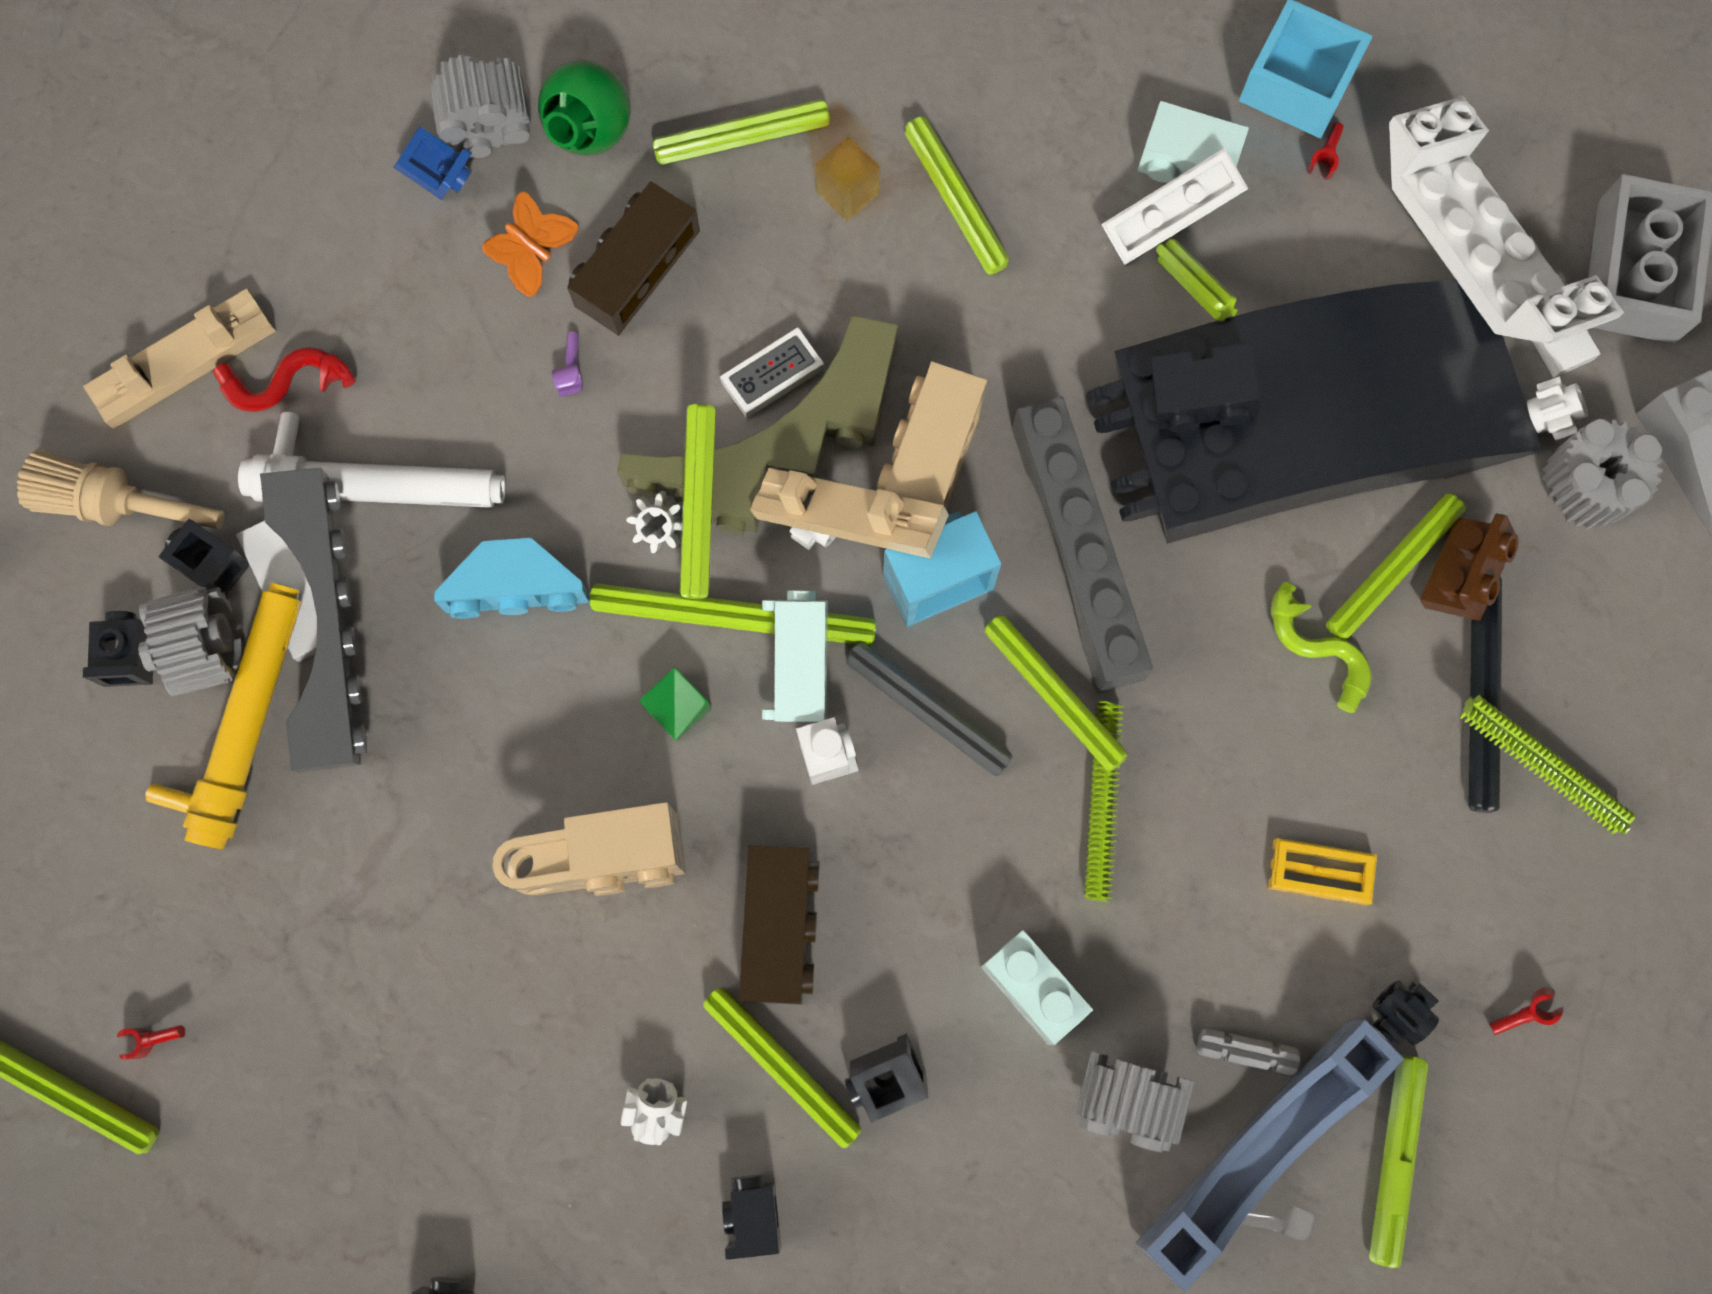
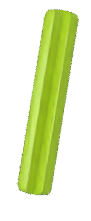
(1197, 280)

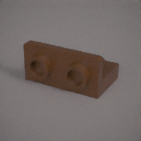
(1470, 567)

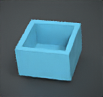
(1304, 68)
(958, 571)

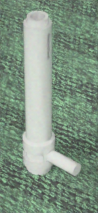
(376, 481)

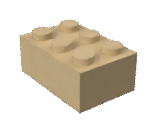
(936, 436)

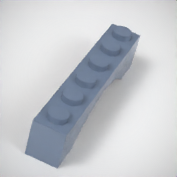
(1220, 1198)

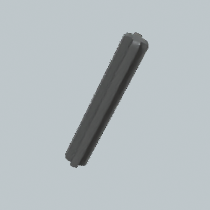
(928, 709)

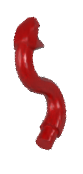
(242, 398)

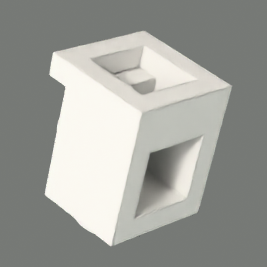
(827, 750)

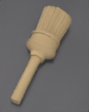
(96, 493)

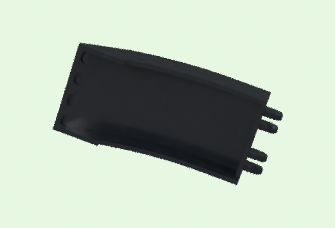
(1351, 402)

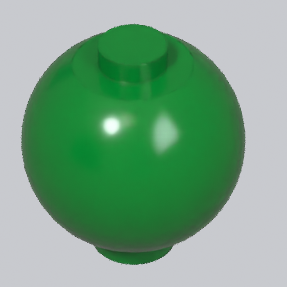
(584, 107)

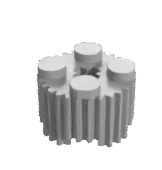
(480, 104)
(1604, 472)
(190, 640)
(1134, 1101)

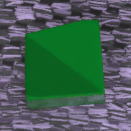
(675, 704)

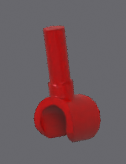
(1328, 152)
(1529, 1013)
(146, 1040)

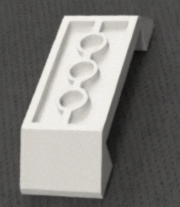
(1480, 235)

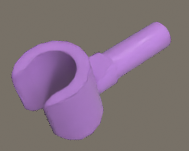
(568, 378)

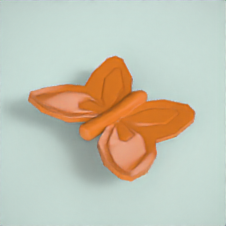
(525, 242)

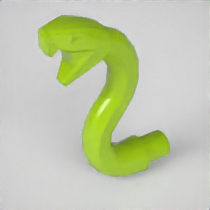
(1359, 677)

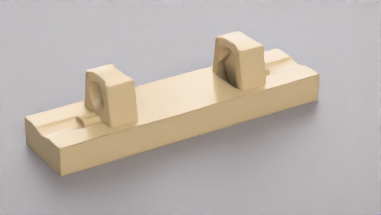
(178, 358)
(850, 512)

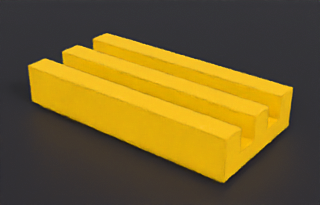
(1280, 865)

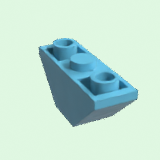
(509, 579)

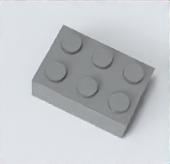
(1653, 256)

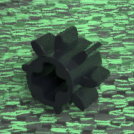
(1405, 1012)

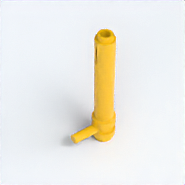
(221, 791)

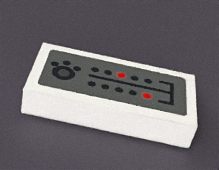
(772, 372)

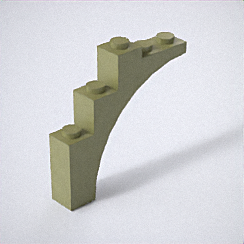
(839, 407)

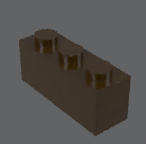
(633, 257)
(778, 925)

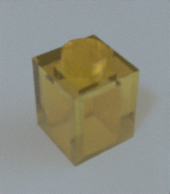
(847, 178)

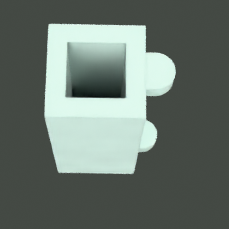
(799, 657)

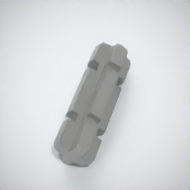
(1248, 1051)

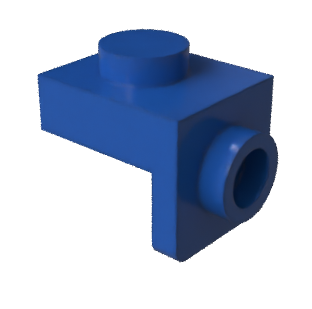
(434, 164)

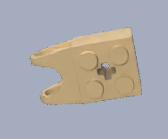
(598, 853)

